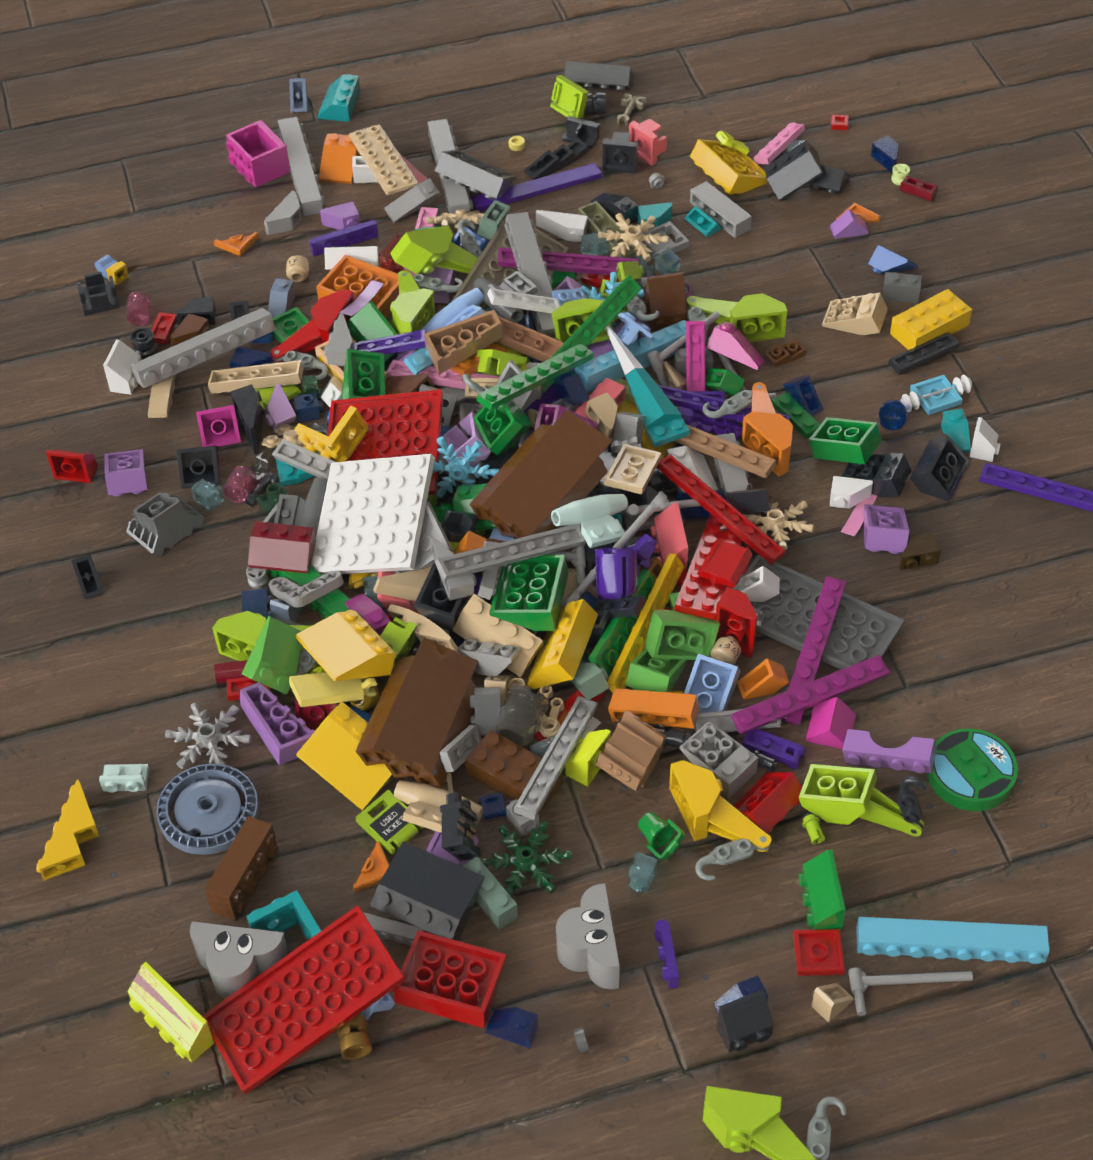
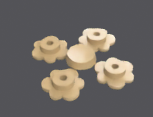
(288, 434)

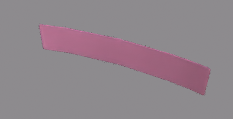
(857, 517)

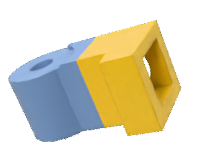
(111, 268)

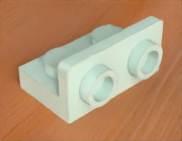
(125, 777)

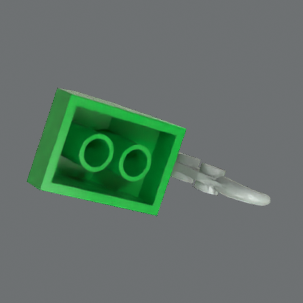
(501, 425)

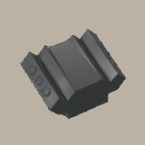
(163, 522)

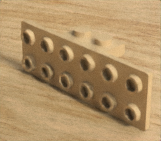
(383, 159)

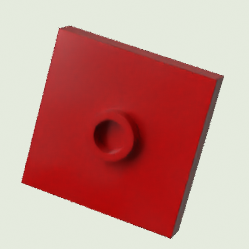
(818, 952)

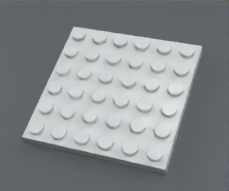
(373, 515)

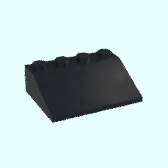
(428, 891)

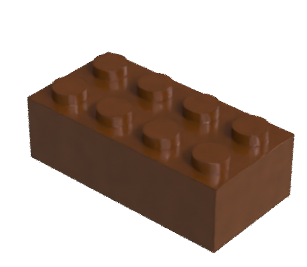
(504, 766)
(241, 868)

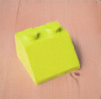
(583, 760)

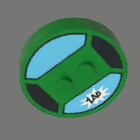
(973, 770)

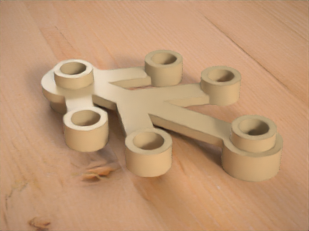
(546, 722)

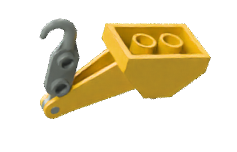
(705, 811)

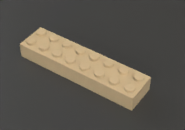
(259, 376)

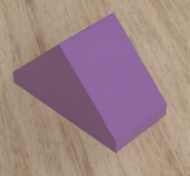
(848, 225)

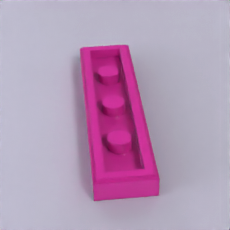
(695, 355)

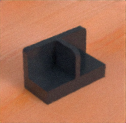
(584, 130)
(750, 500)
(457, 524)

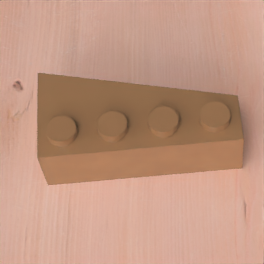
(462, 339)

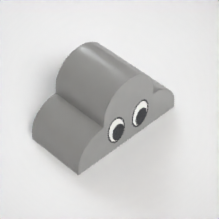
(587, 939)
(235, 953)

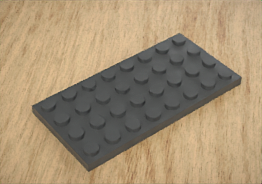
(857, 631)

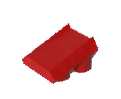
(725, 563)

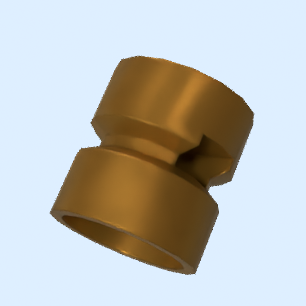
(354, 1038)

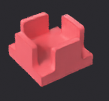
(649, 143)

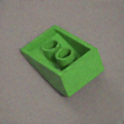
(680, 635)
(274, 656)
(654, 674)

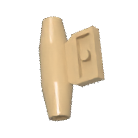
(425, 804)

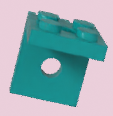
(283, 915)

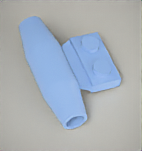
(458, 310)

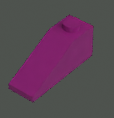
(369, 612)

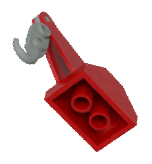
(315, 332)

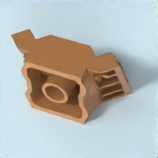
(632, 751)

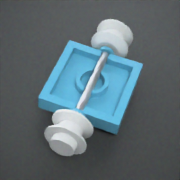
(937, 394)

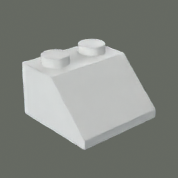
(118, 368)

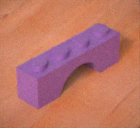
(914, 756)

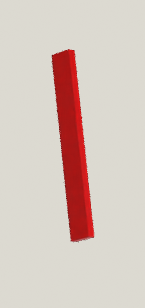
(721, 509)

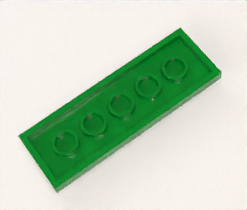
(619, 629)

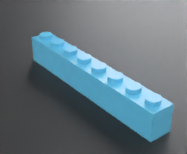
(608, 364)
(952, 939)

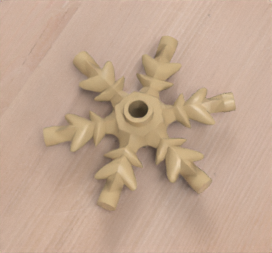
(451, 219)
(633, 237)
(777, 522)

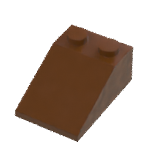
(668, 297)

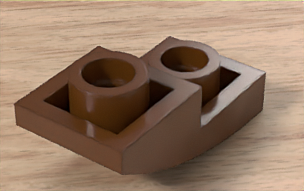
(784, 354)

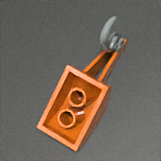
(762, 428)

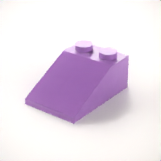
(125, 472)
(885, 528)

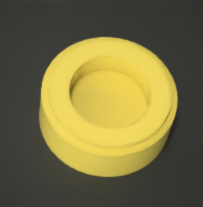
(516, 143)

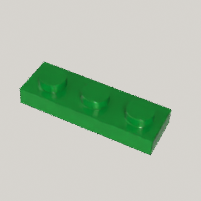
(798, 417)

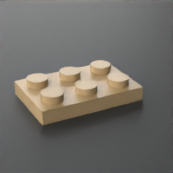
(632, 469)

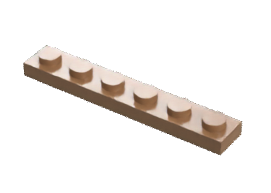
(728, 452)

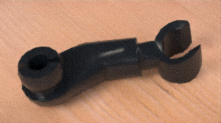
(260, 486)

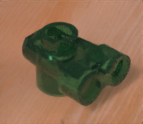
(310, 386)
(270, 499)

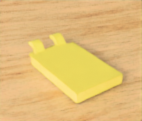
(322, 689)

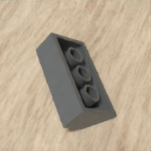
(599, 75)

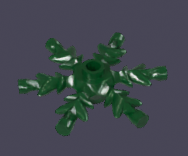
(527, 858)

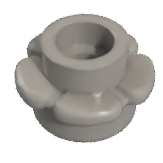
(656, 180)

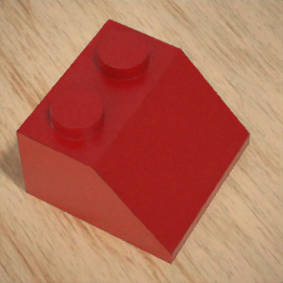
(72, 465)

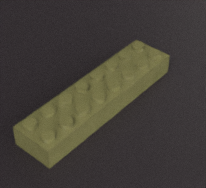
(600, 220)

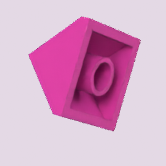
(218, 426)
(830, 723)

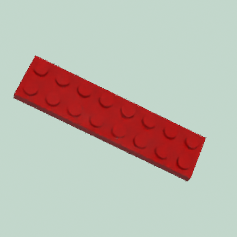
(698, 594)

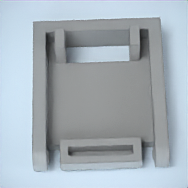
(666, 229)

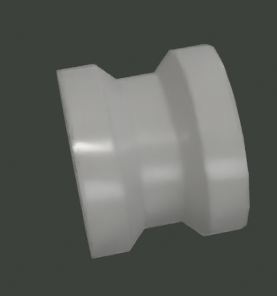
(257, 577)

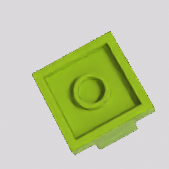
(494, 362)
(400, 637)

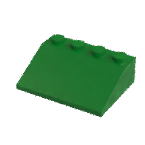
(531, 592)

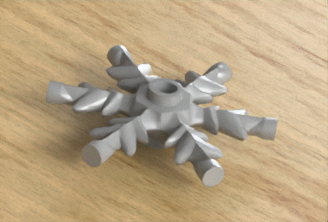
(207, 736)

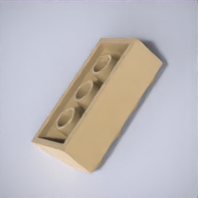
(479, 625)

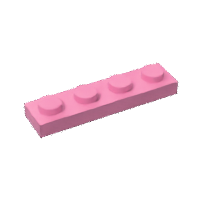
(779, 143)

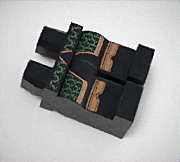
(459, 827)

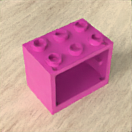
(258, 153)

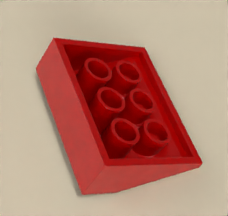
(450, 979)

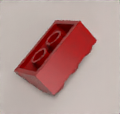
(737, 619)
(770, 799)

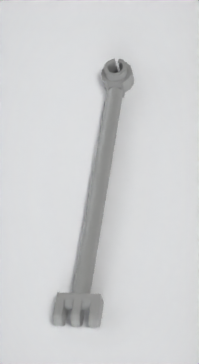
(659, 501)

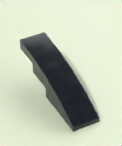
(554, 161)

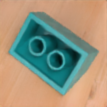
(340, 99)

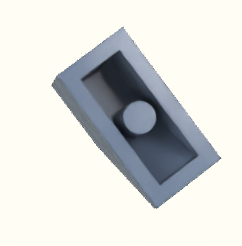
(281, 297)

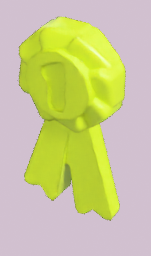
(728, 140)

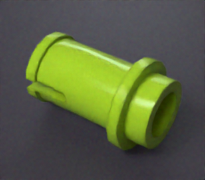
(811, 823)

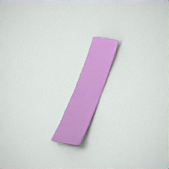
(363, 298)

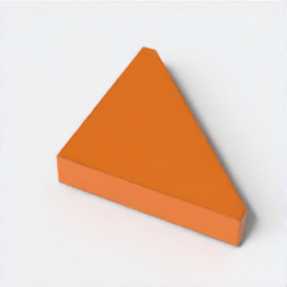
(863, 213)
(237, 244)
(372, 870)

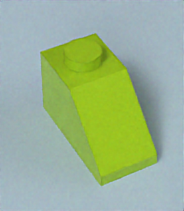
(629, 268)

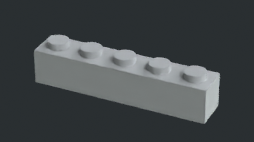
(489, 582)
(393, 930)

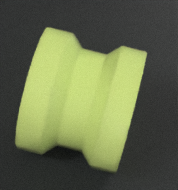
(900, 172)

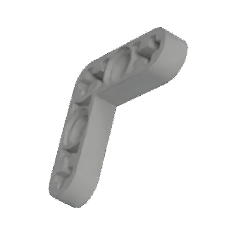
(301, 596)

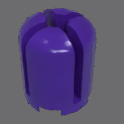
(616, 572)

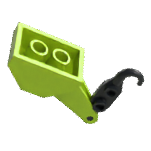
(849, 793)

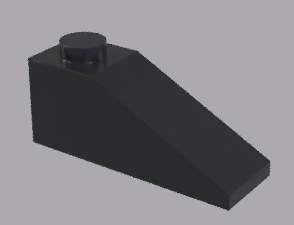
(617, 204)

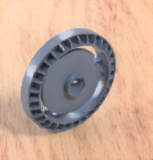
(195, 792)

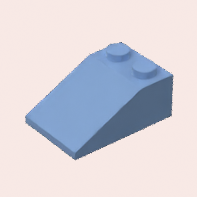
(712, 683)

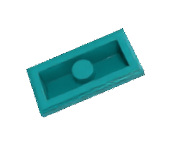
(702, 222)

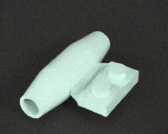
(594, 516)

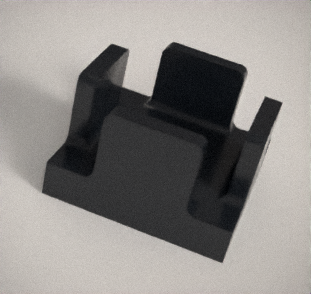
(620, 153)
(98, 294)

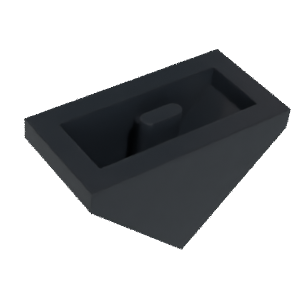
(87, 576)

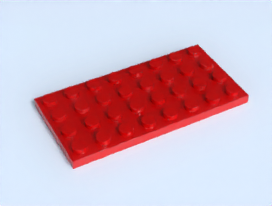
(302, 999)

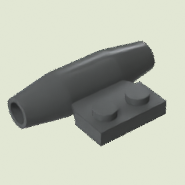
(515, 283)
(297, 511)

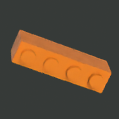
(656, 707)

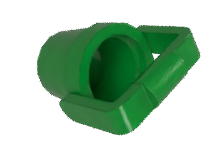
(660, 833)

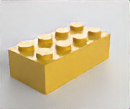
(931, 319)

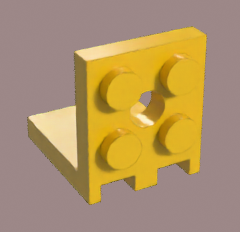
(341, 441)

